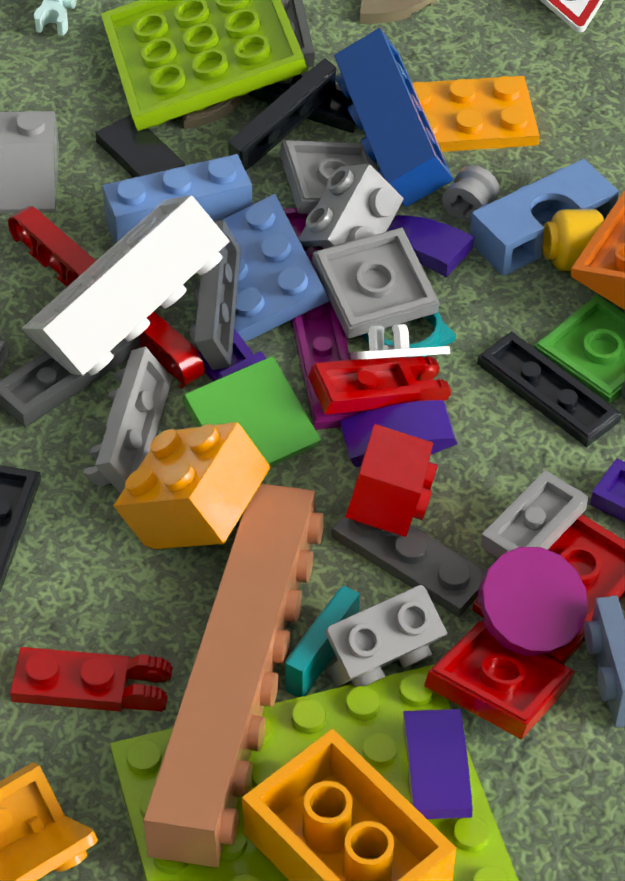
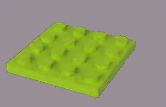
(198, 53)

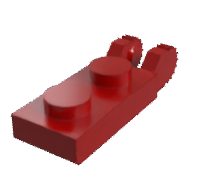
(376, 383)
(89, 680)

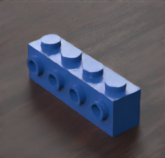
(391, 117)

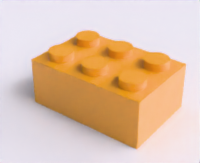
(342, 821)

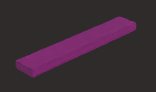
(317, 339)

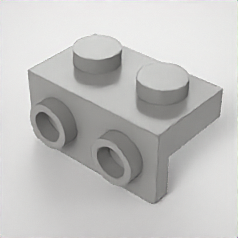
(352, 208)
(383, 634)

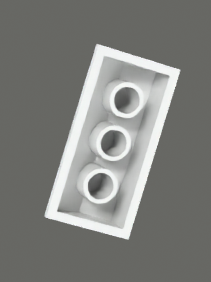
(128, 285)

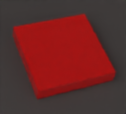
(498, 682)

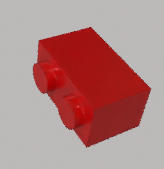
(392, 481)

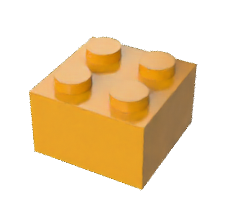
(192, 486)

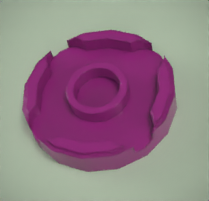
(532, 601)

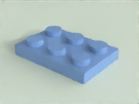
(274, 270)

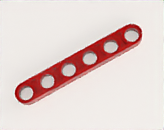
(55, 249)

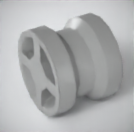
(470, 191)

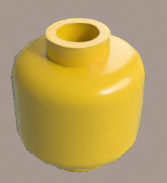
(568, 235)

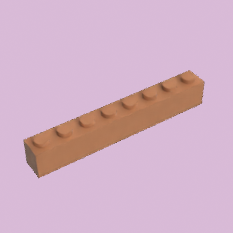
(233, 679)

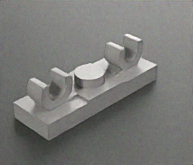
(131, 420)

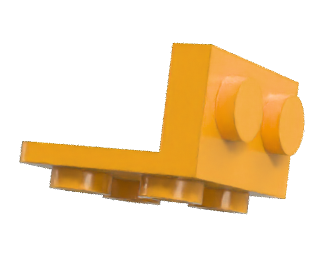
(35, 830)

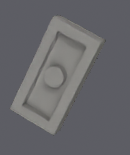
(535, 516)

